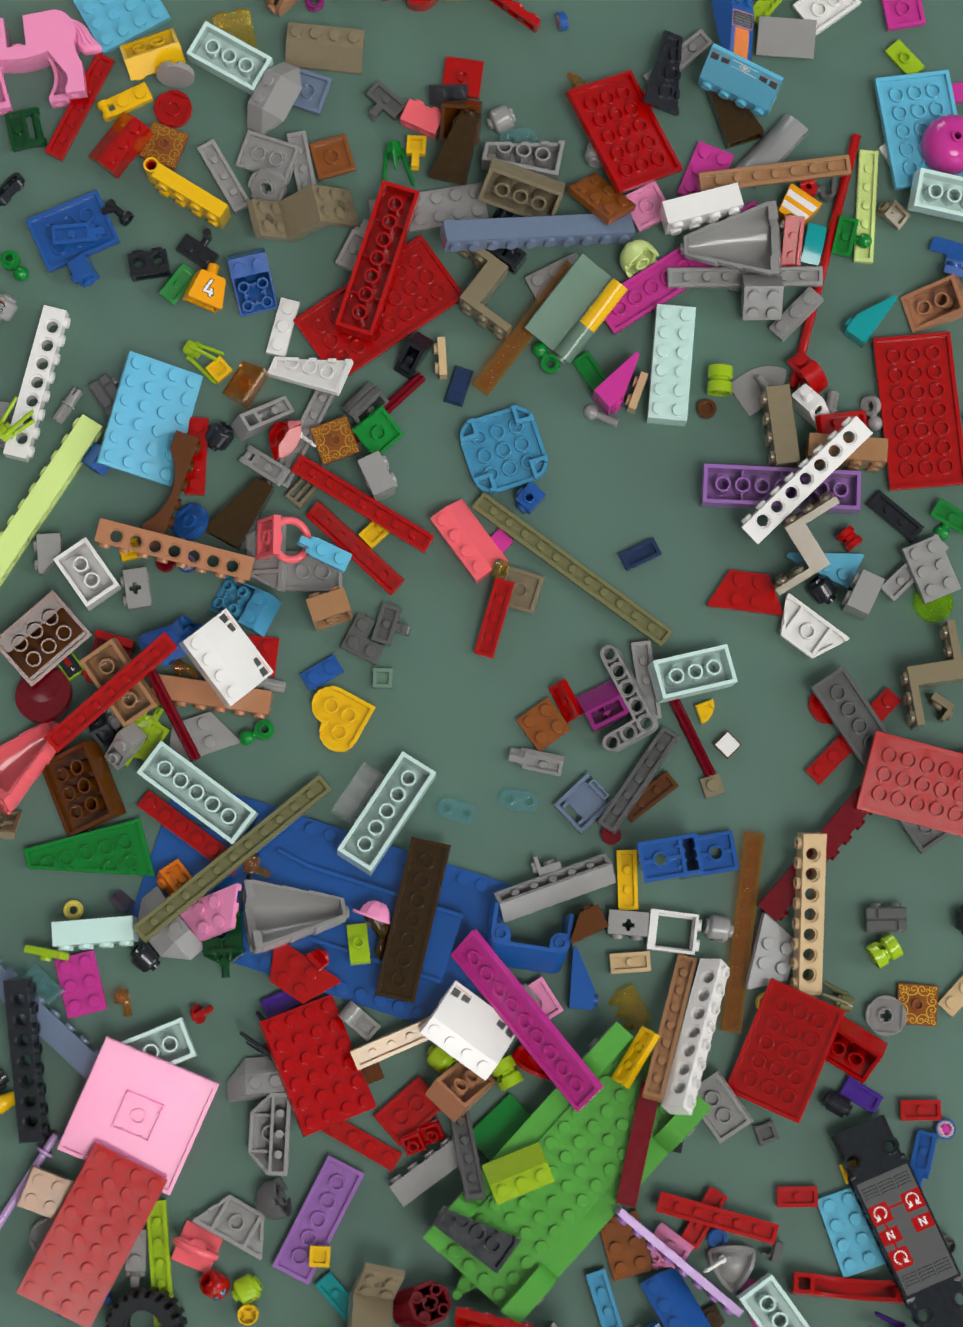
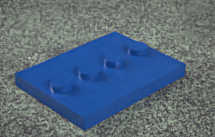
(79, 210)

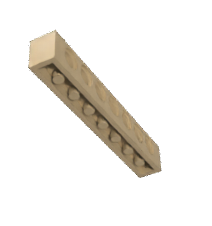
(816, 903)

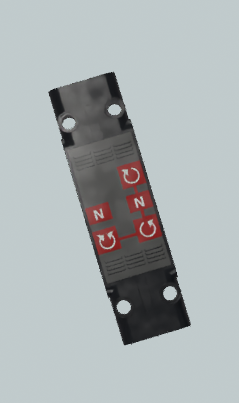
(902, 1223)

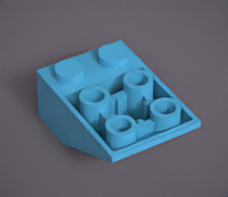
(247, 604)

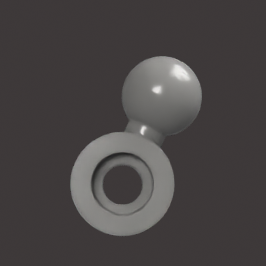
(874, 422)

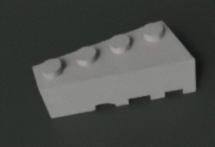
(537, 157)

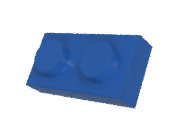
(322, 673)

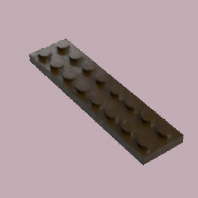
(413, 920)

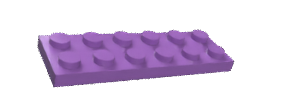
(318, 1217)

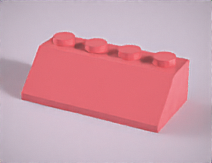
(467, 539)

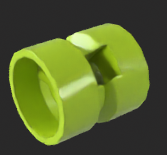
(719, 380)
(886, 949)
(507, 1074)

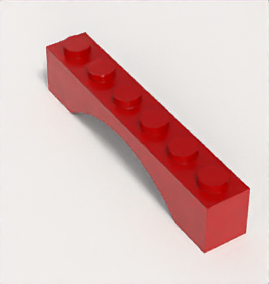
(844, 1288)

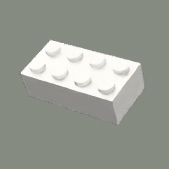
(700, 209)

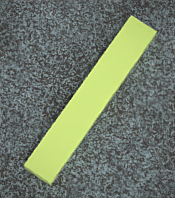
(866, 202)

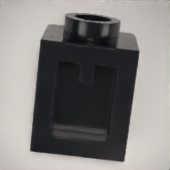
(102, 731)

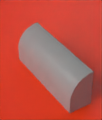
(776, 143)

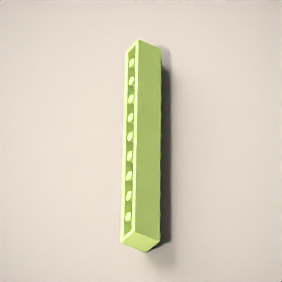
(46, 492)

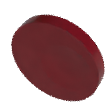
(45, 699)

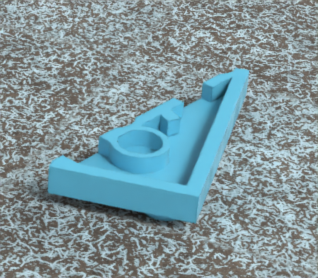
(841, 567)

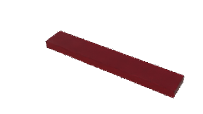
(636, 1150)

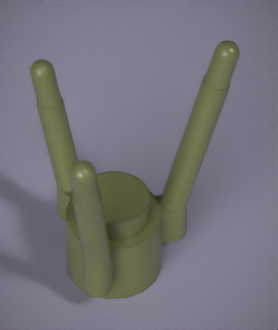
(842, 1001)

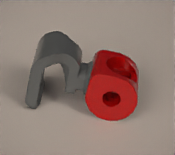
(813, 190)

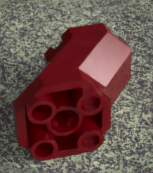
(421, 1305)

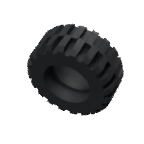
(147, 1300)

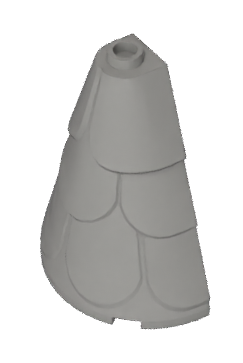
(740, 242)
(287, 914)

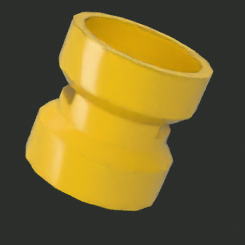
(250, 1316)

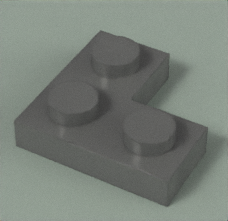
(357, 640)

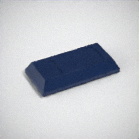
(458, 386)
(640, 554)

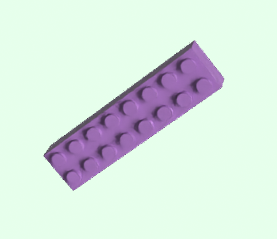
(748, 485)

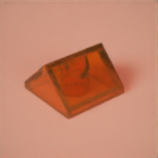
(246, 384)

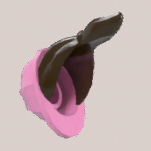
(377, 917)

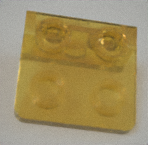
(237, 24)

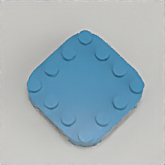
(503, 450)

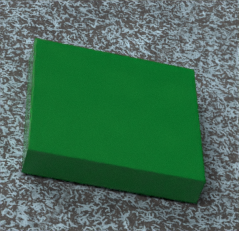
(377, 431)

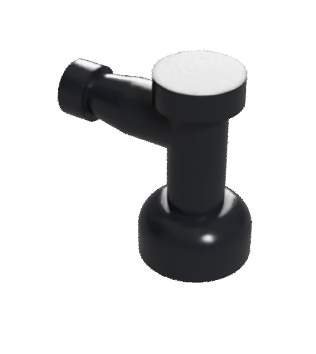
(111, 207)

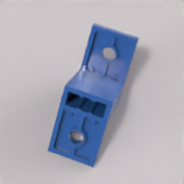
(687, 856)

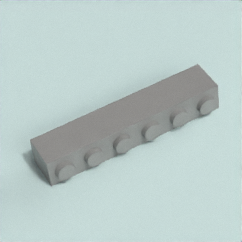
(555, 887)

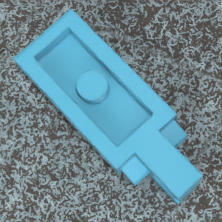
(325, 552)

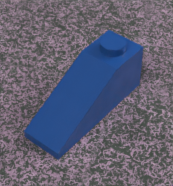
(582, 992)

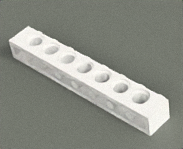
(49, 317)
(860, 434)
(695, 1037)

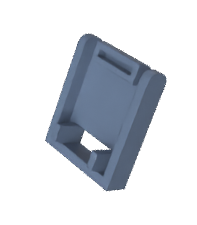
(586, 801)

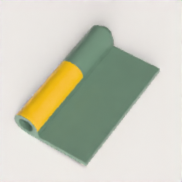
(575, 308)

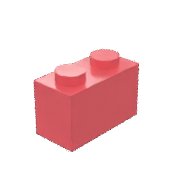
(421, 118)

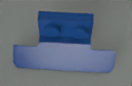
(954, 255)

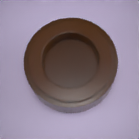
(706, 409)

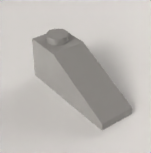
(261, 418)

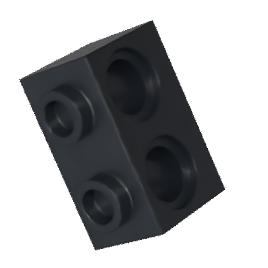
(511, 257)
(149, 270)

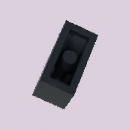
(413, 355)

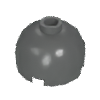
(273, 1201)

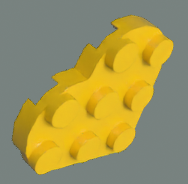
(341, 717)

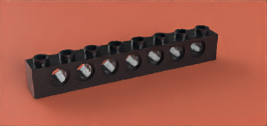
(27, 1130)

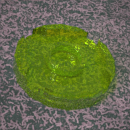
(935, 610)

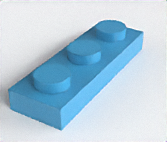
(603, 1299)

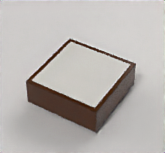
(727, 745)

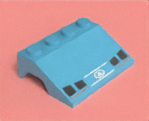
(740, 81)

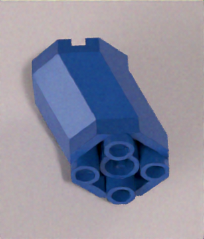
(178, 631)

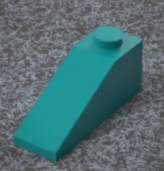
(867, 321)

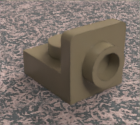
(893, 213)
(940, 703)

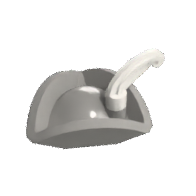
(731, 1265)

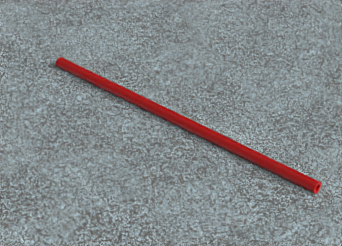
(827, 248)

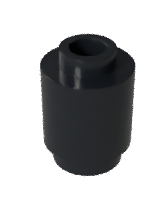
(837, 1104)

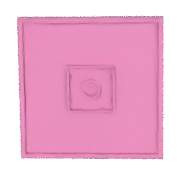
(139, 1110)

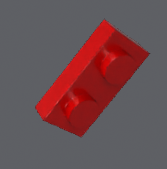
(566, 700)
(920, 1110)
(797, 1196)

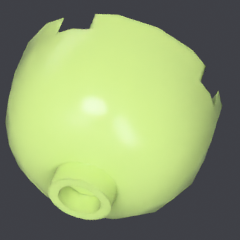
(637, 256)

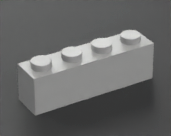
(426, 1173)

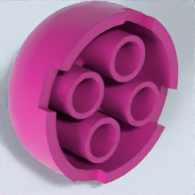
(943, 144)

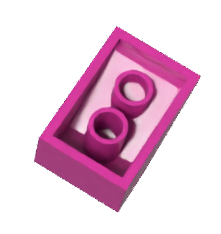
(611, 392)

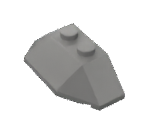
(273, 97)
(176, 938)
(254, 1080)
(271, 1134)

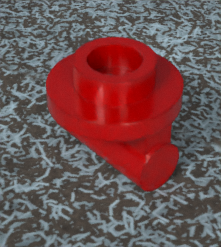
(318, 958)
(199, 1014)

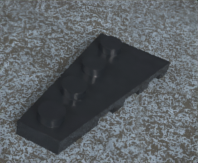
(663, 83)
(480, 1240)

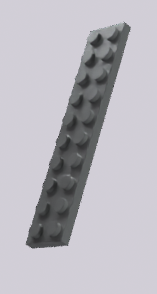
(857, 725)

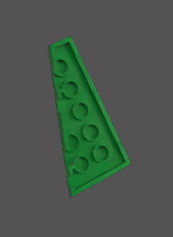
(107, 850)

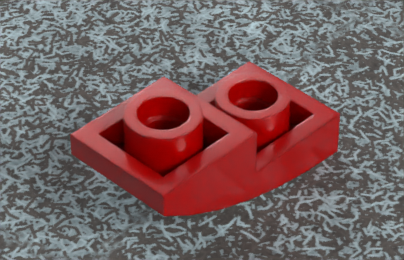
(420, 1137)

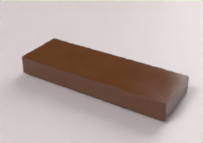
(652, 795)

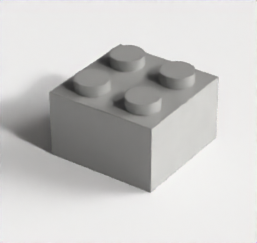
(761, 297)
(377, 477)
(862, 595)

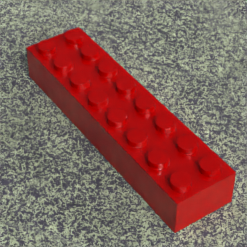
(377, 260)

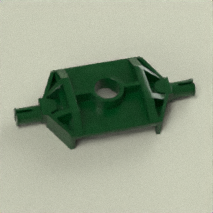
(226, 949)

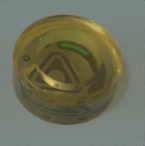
(500, 568)

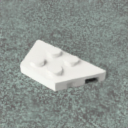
(807, 629)

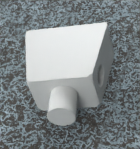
(805, 403)

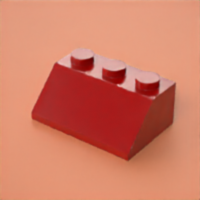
(121, 144)
(856, 1050)

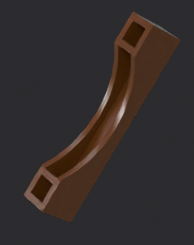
(183, 451)

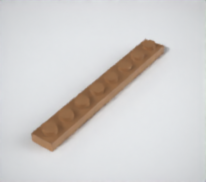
(777, 173)
(669, 1028)

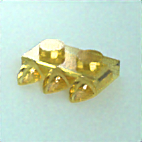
(631, 1007)

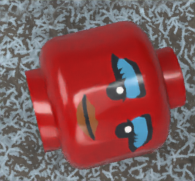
(214, 1285)

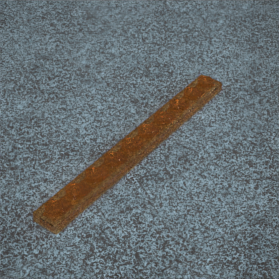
(743, 932)

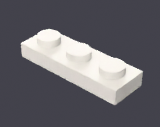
(283, 327)

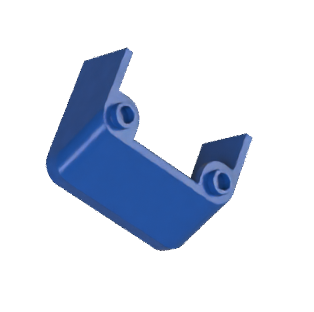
(525, 955)

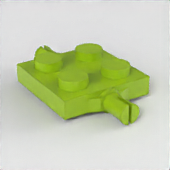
(154, 731)

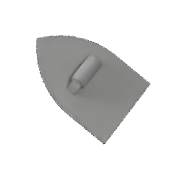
(751, 384)

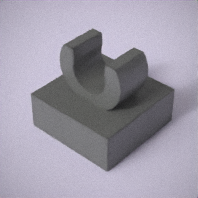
(775, 1252)

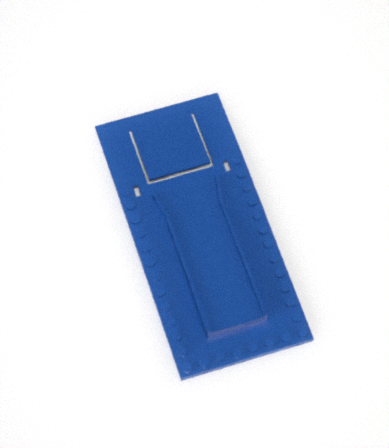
(308, 860)

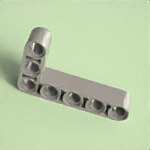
(630, 701)

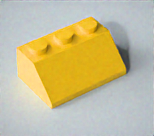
(147, 53)

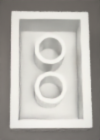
(87, 573)

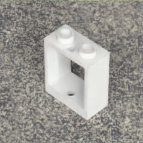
(652, 931)

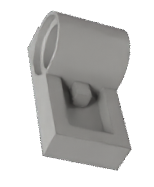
(359, 1020)

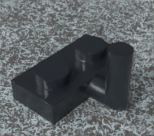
(447, 92)
(198, 251)

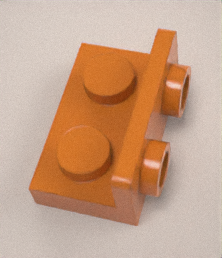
(173, 877)

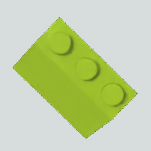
(518, 1173)

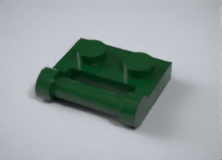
(19, 130)

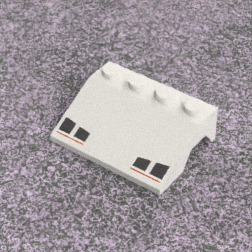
(226, 658)
(468, 1030)

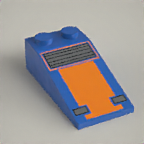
(735, 25)

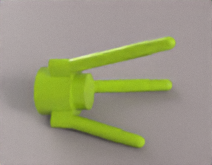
(195, 350)
(8, 431)

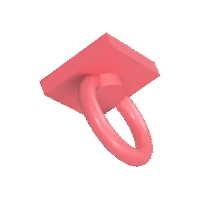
(270, 538)
(196, 1247)

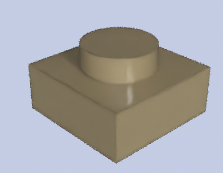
(712, 786)

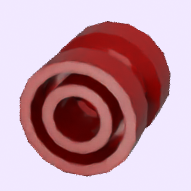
(849, 538)

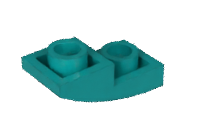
(813, 243)

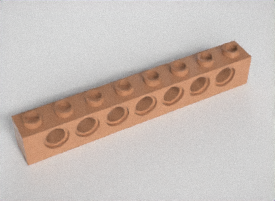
(107, 527)

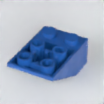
(252, 282)

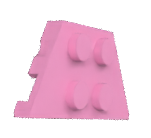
(213, 913)

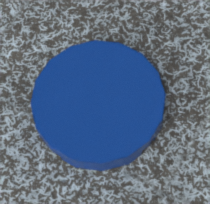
(190, 522)

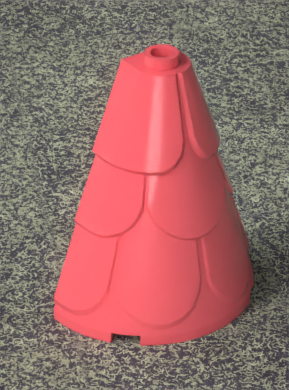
(22, 764)

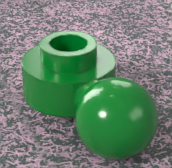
(20, 272)
(540, 350)
(247, 737)

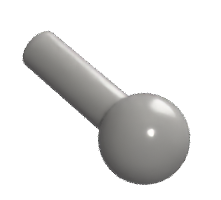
(592, 412)

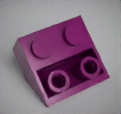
(602, 706)

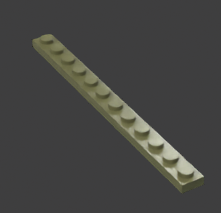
(572, 569)
(231, 859)

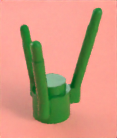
(393, 152)

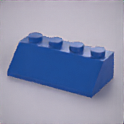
(673, 1300)

